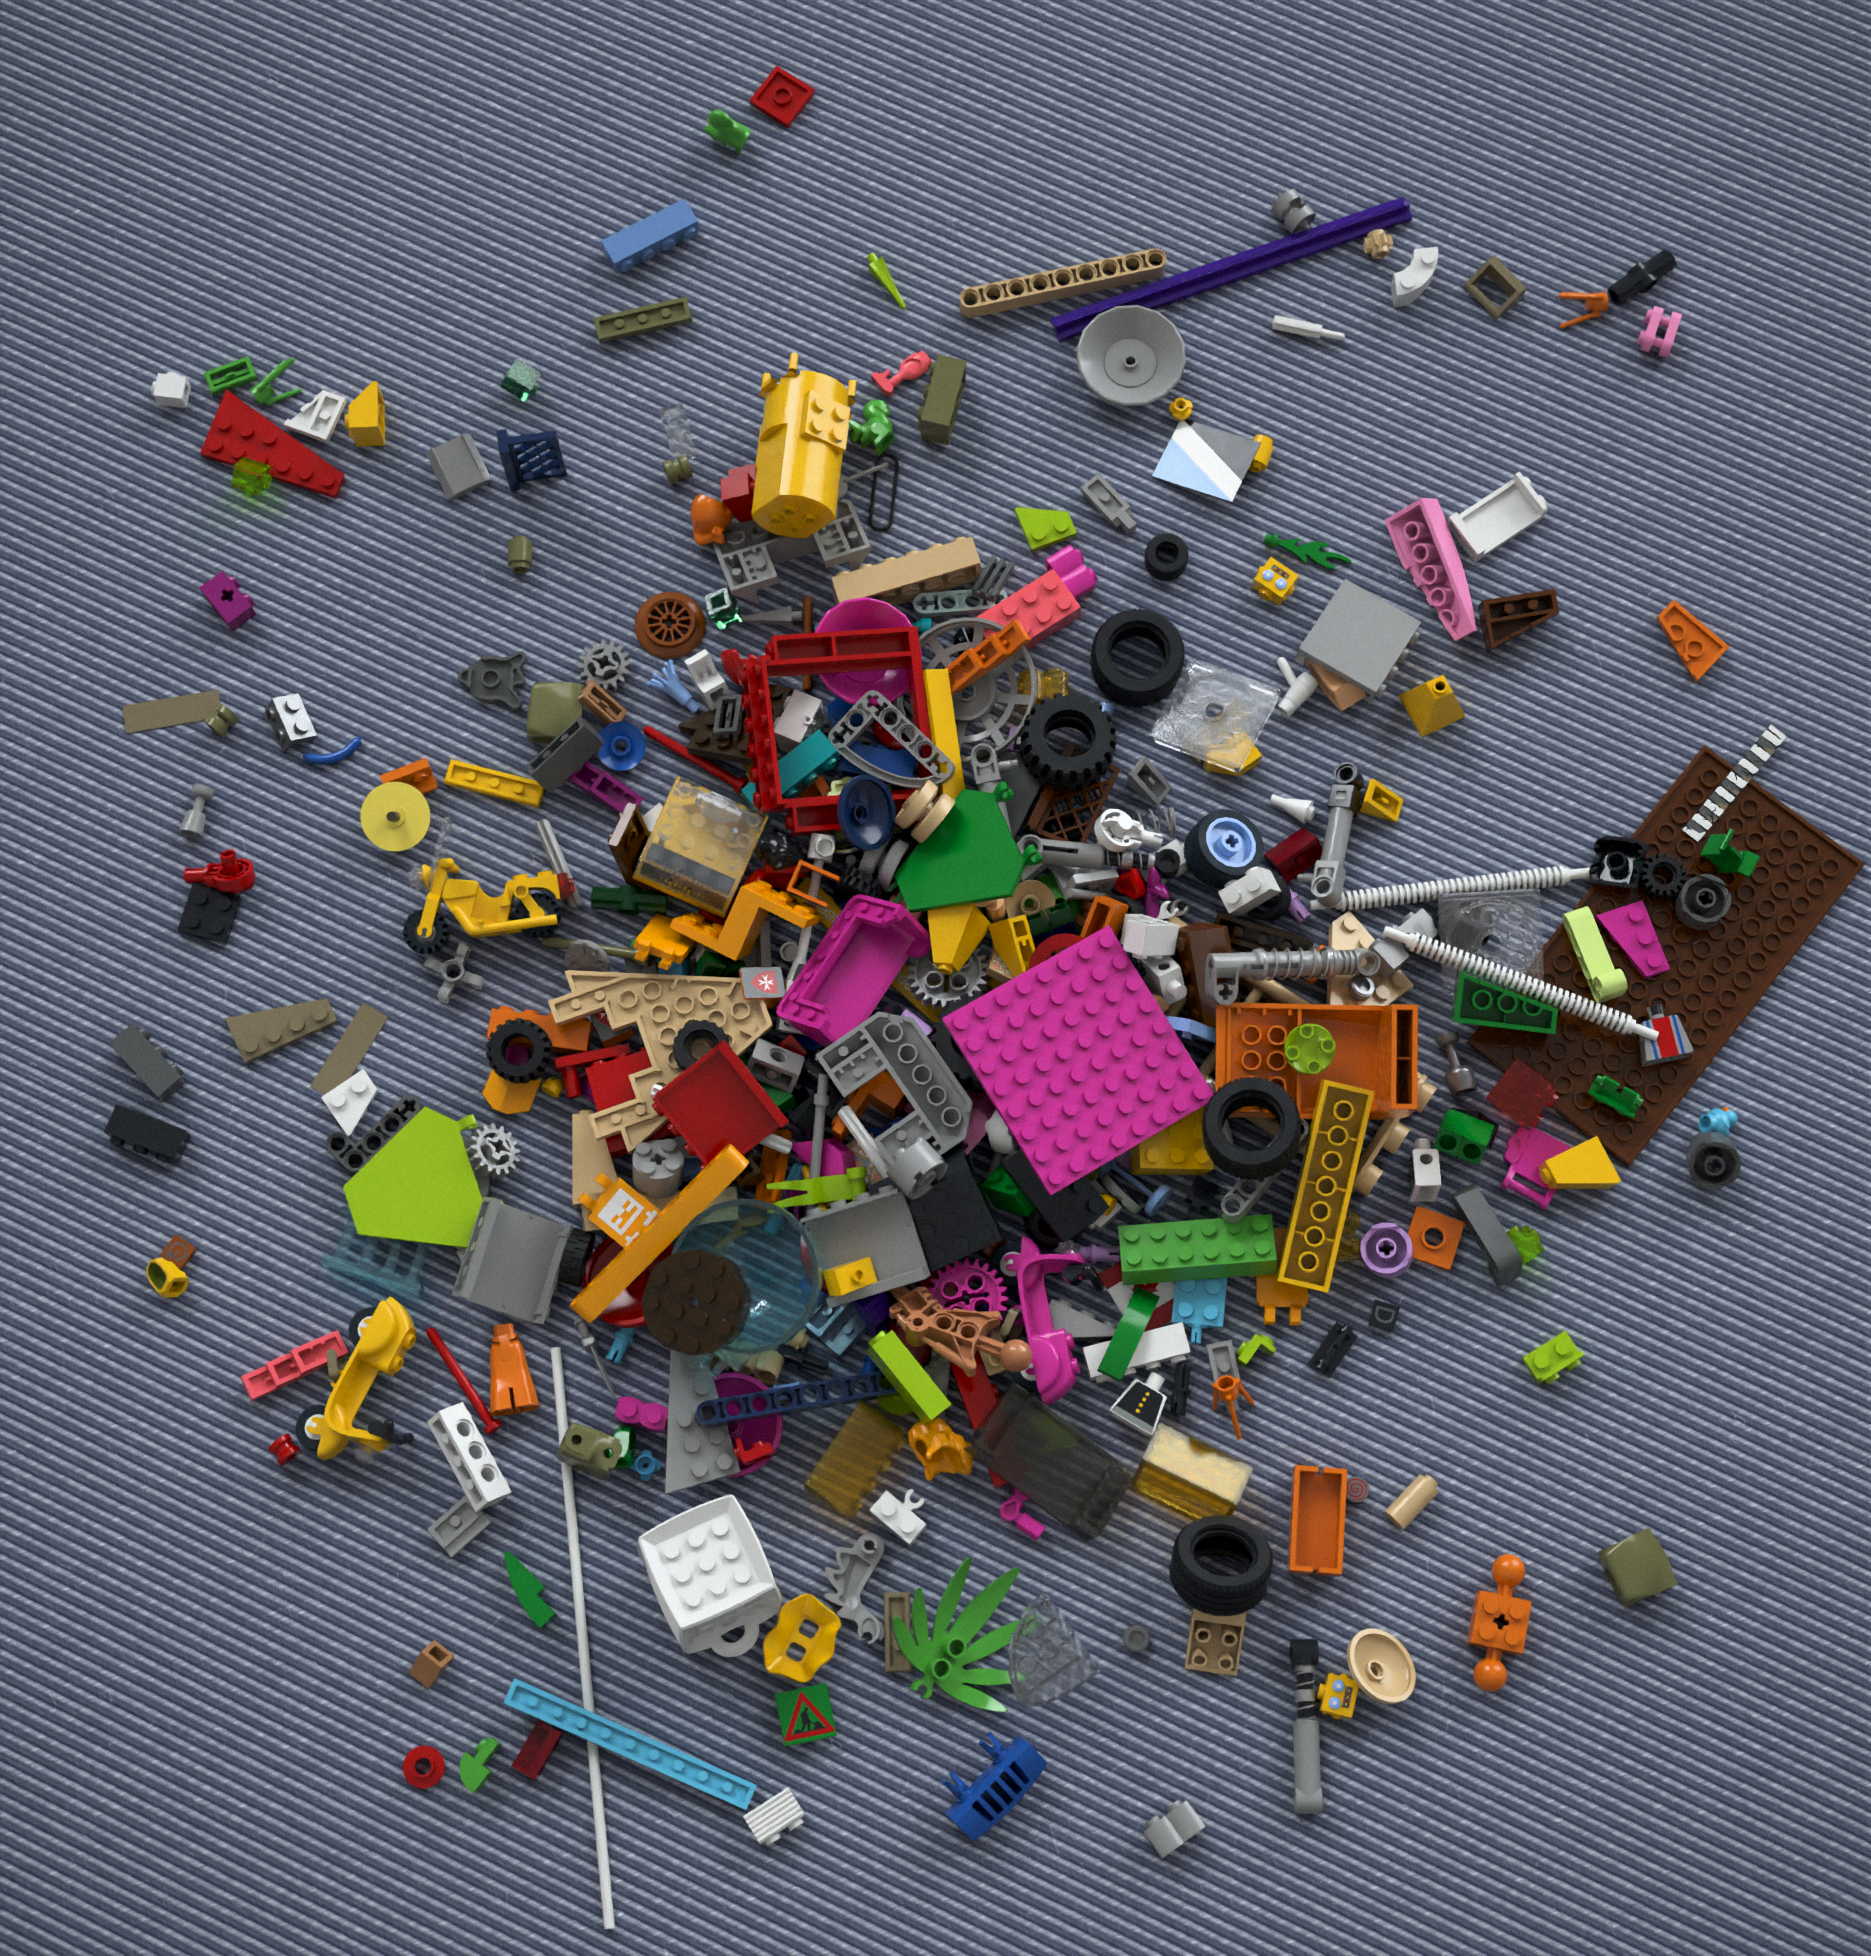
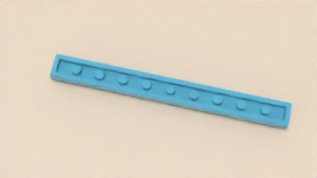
(630, 1744)

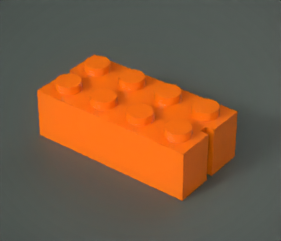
(1317, 1521)

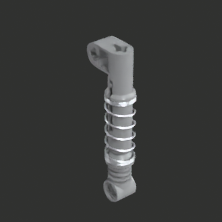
(1285, 963)

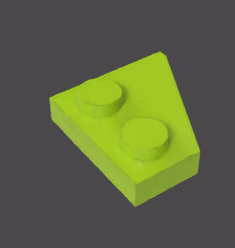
(1044, 527)

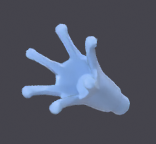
(674, 687)

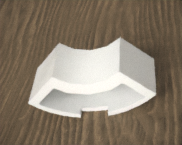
(1414, 280)

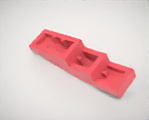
(293, 1366)

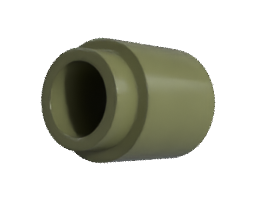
(520, 554)

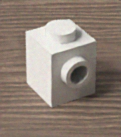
(171, 390)

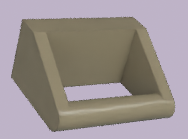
(1504, 279)

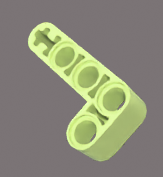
(1593, 956)

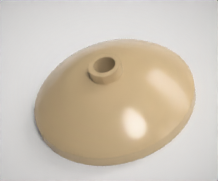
(1381, 1666)

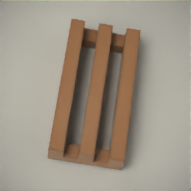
(600, 708)

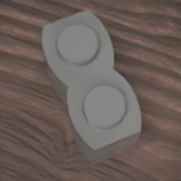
(1173, 1828)

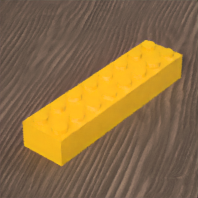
(1324, 1185)

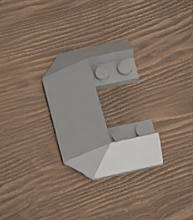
(752, 551)
(918, 1069)

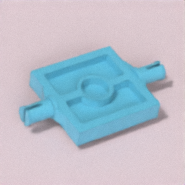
(1199, 1305)

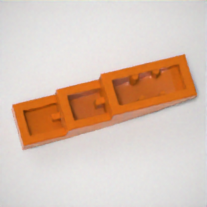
(986, 656)

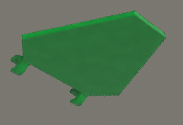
(966, 856)

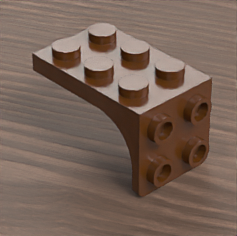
(628, 843)

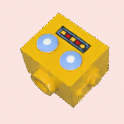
(1275, 581)
(1337, 1696)

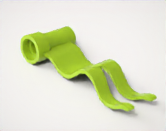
(824, 1188)

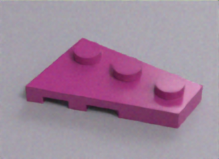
(1636, 936)

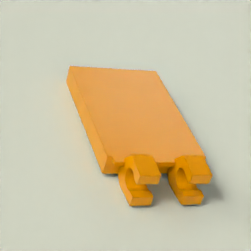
(662, 942)
(1274, 1293)

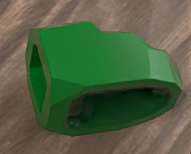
(627, 1435)

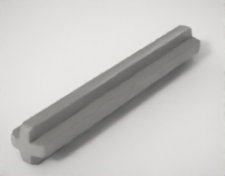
(556, 858)

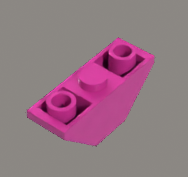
(834, 1157)

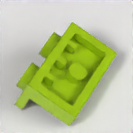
(1552, 1358)

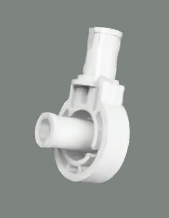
(1122, 826)

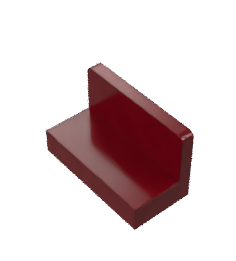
(1295, 854)

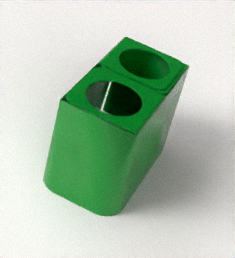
(1474, 1130)

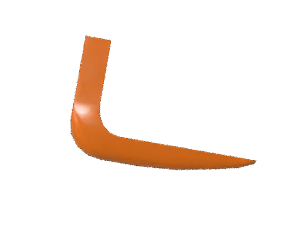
(1372, 1052)

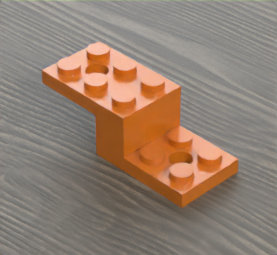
(879, 1092)

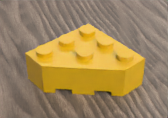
(1174, 1150)

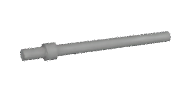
(821, 1100)

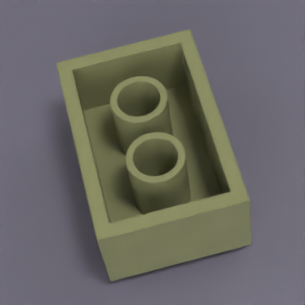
(942, 399)

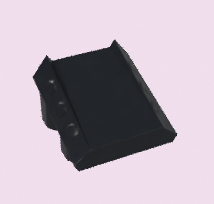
(1617, 862)

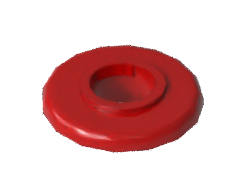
(435, 1773)

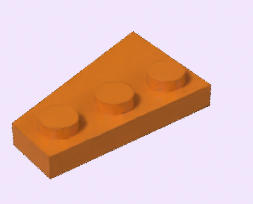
(1691, 640)

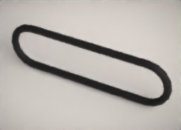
(893, 493)

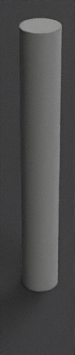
(1085, 894)

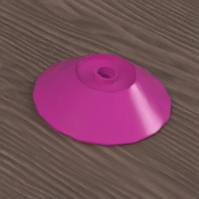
(862, 615)

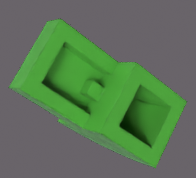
(473, 1769)

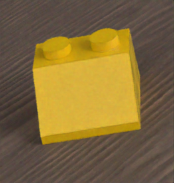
(367, 417)

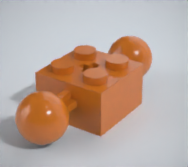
(1490, 1672)

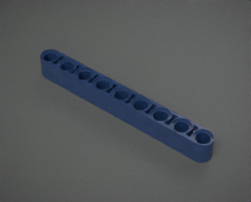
(795, 1394)

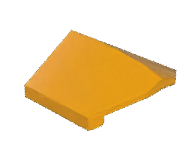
(509, 1096)

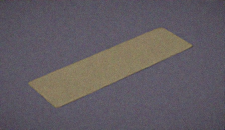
(170, 711)
(349, 1049)

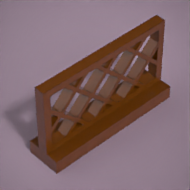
(1050, 797)

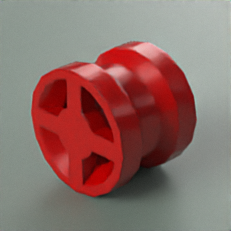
(284, 1449)

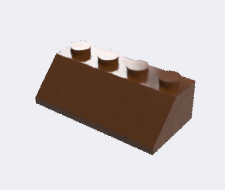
(1193, 946)

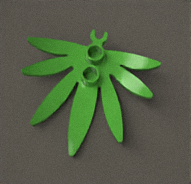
(945, 1654)

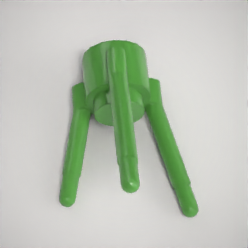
(263, 390)

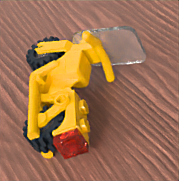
(476, 911)

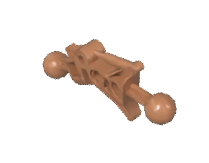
(947, 1331)

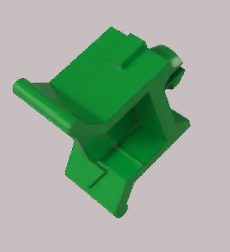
(1726, 857)

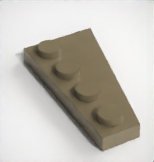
(276, 1028)

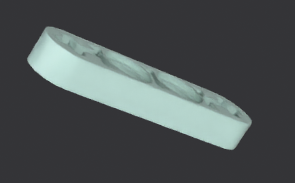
(960, 607)

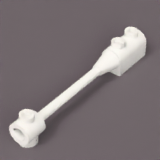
(820, 851)

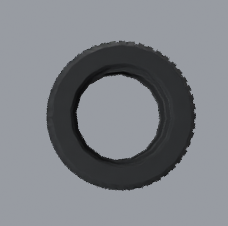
(1145, 625)
(1251, 1093)
(1217, 1593)

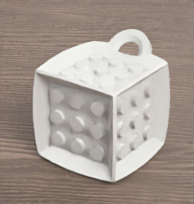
(710, 1576)

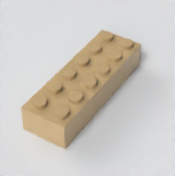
(915, 573)

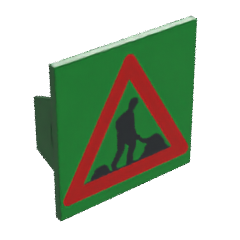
(805, 1714)

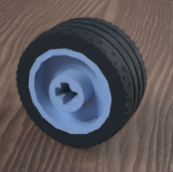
(1222, 848)

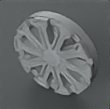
(586, 958)

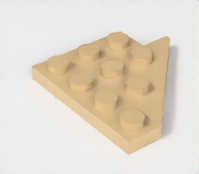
(1348, 934)

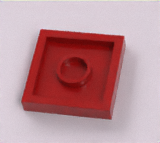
(782, 97)

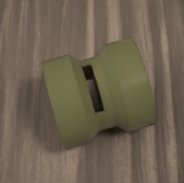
(678, 469)
(216, 721)

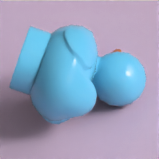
(1718, 1121)

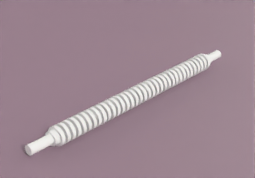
(1494, 882)
(1626, 1024)

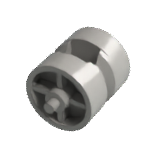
(1293, 211)

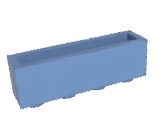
(650, 236)

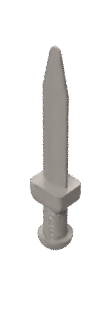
(590, 1344)

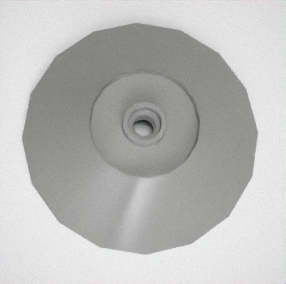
(1131, 335)

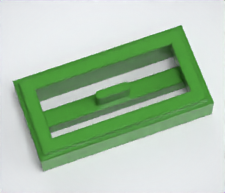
(235, 379)

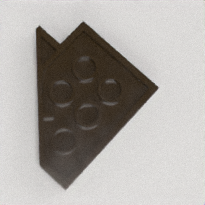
(729, 748)

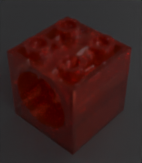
(1523, 1094)

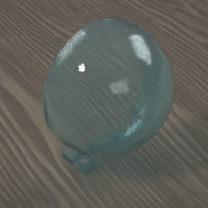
(777, 1265)

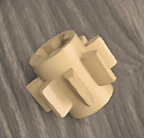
(1378, 244)

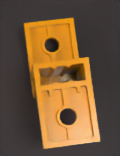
(746, 920)

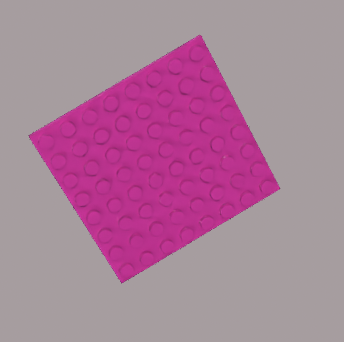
(1078, 1059)

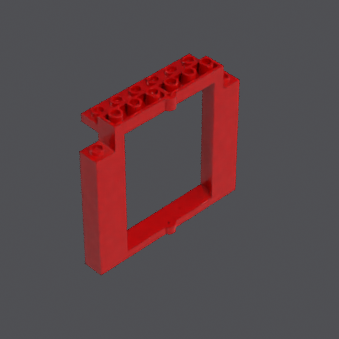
(814, 656)

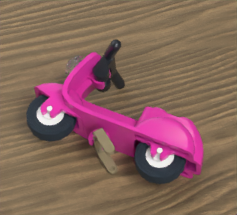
(1024, 1268)

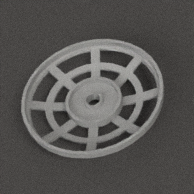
(985, 688)

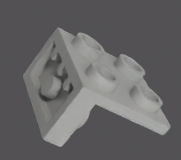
(1084, 879)

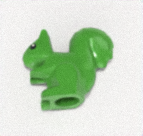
(726, 130)
(877, 428)

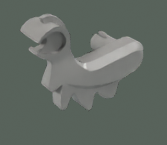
(856, 1568)

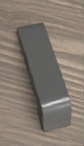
(378, 1132)
(1502, 1255)

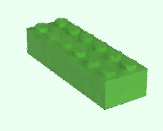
(1197, 1250)

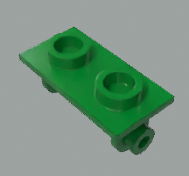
(1605, 1092)

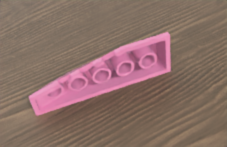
(1433, 560)

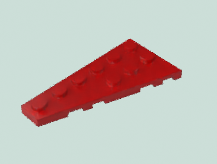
(244, 432)

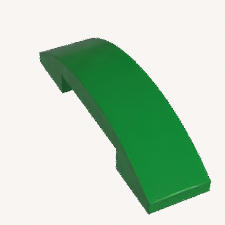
(1128, 1334)

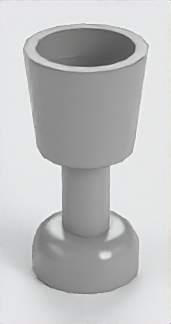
(194, 819)

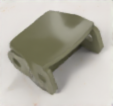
(552, 709)
(585, 1451)
(1637, 1567)

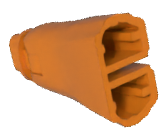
(511, 1381)

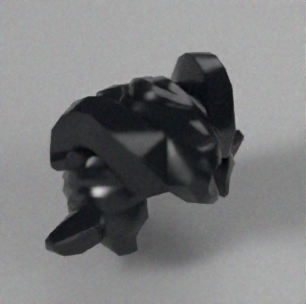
(778, 849)

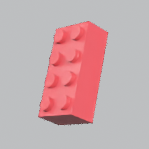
(1039, 606)

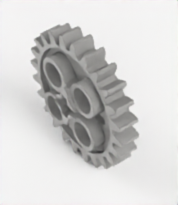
(925, 972)

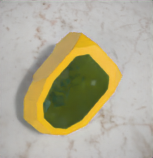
(166, 1278)

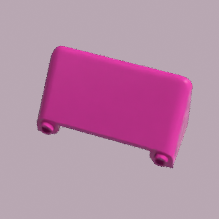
(852, 968)

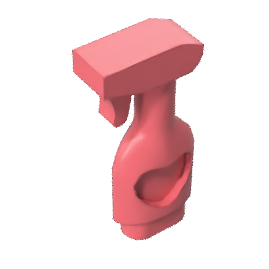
(909, 369)

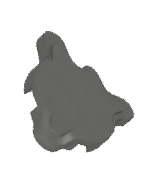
(495, 678)

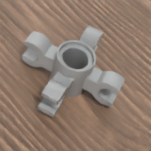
(462, 955)

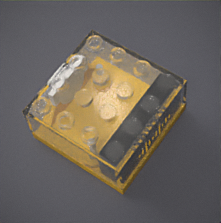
(700, 847)

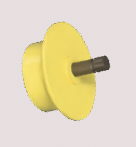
(395, 816)

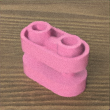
(1653, 319)

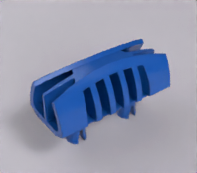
(996, 1788)

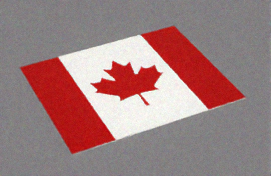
(1122, 1294)

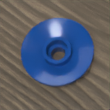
(634, 742)

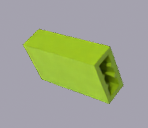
(907, 1376)

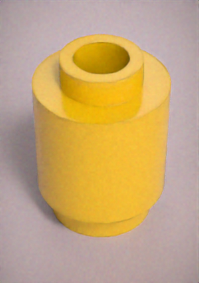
(1263, 454)

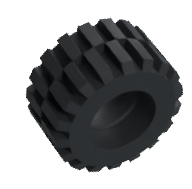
(504, 1035)

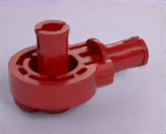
(230, 875)

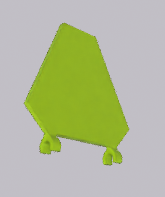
(419, 1185)

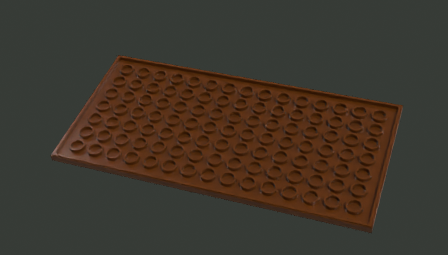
(1712, 972)

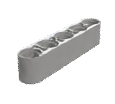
(1247, 1201)

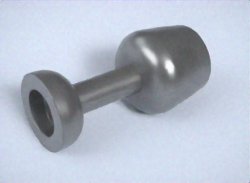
(1460, 1078)

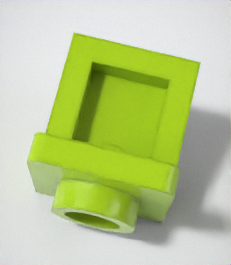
(1247, 1350)

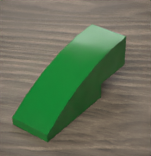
(528, 1591)

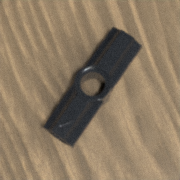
(1642, 277)

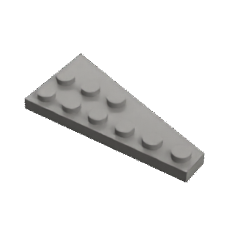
(694, 1452)

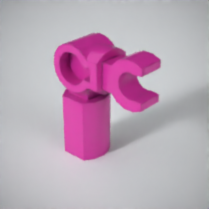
(1010, 1512)

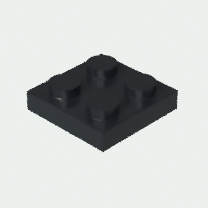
(209, 914)

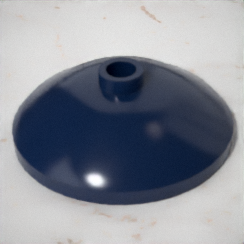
(866, 812)

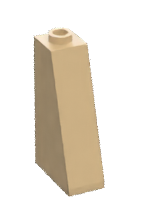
(588, 1158)

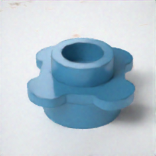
(653, 1465)

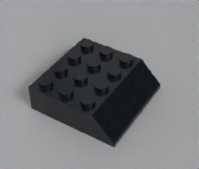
(952, 1215)

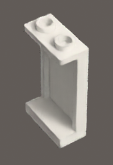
(1498, 517)

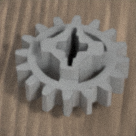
(600, 656)
(493, 1151)

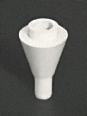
(1300, 809)

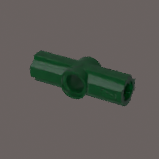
(628, 900)

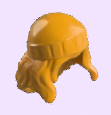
(939, 1448)

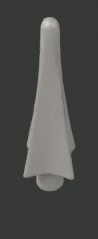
(781, 616)

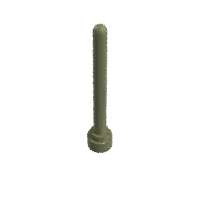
(610, 950)

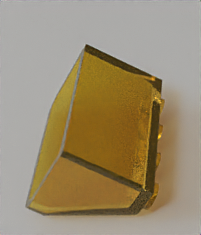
(855, 1460)
(1190, 1476)

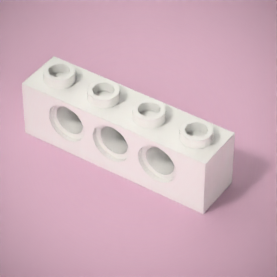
(469, 1456)

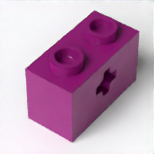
(219, 590)

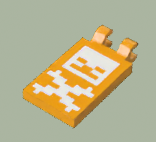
(619, 1210)

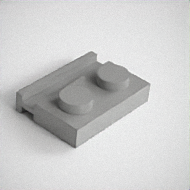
(459, 1526)

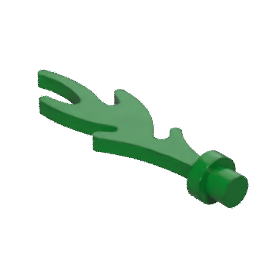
(1309, 549)

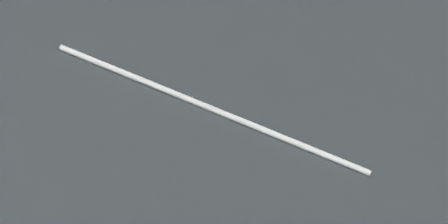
(583, 1647)

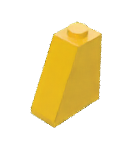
(1580, 1168)

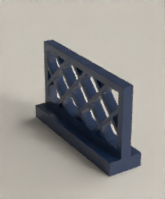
(515, 462)

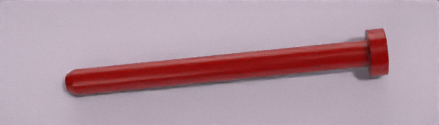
(737, 783)
(491, 1424)

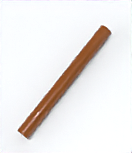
(807, 628)

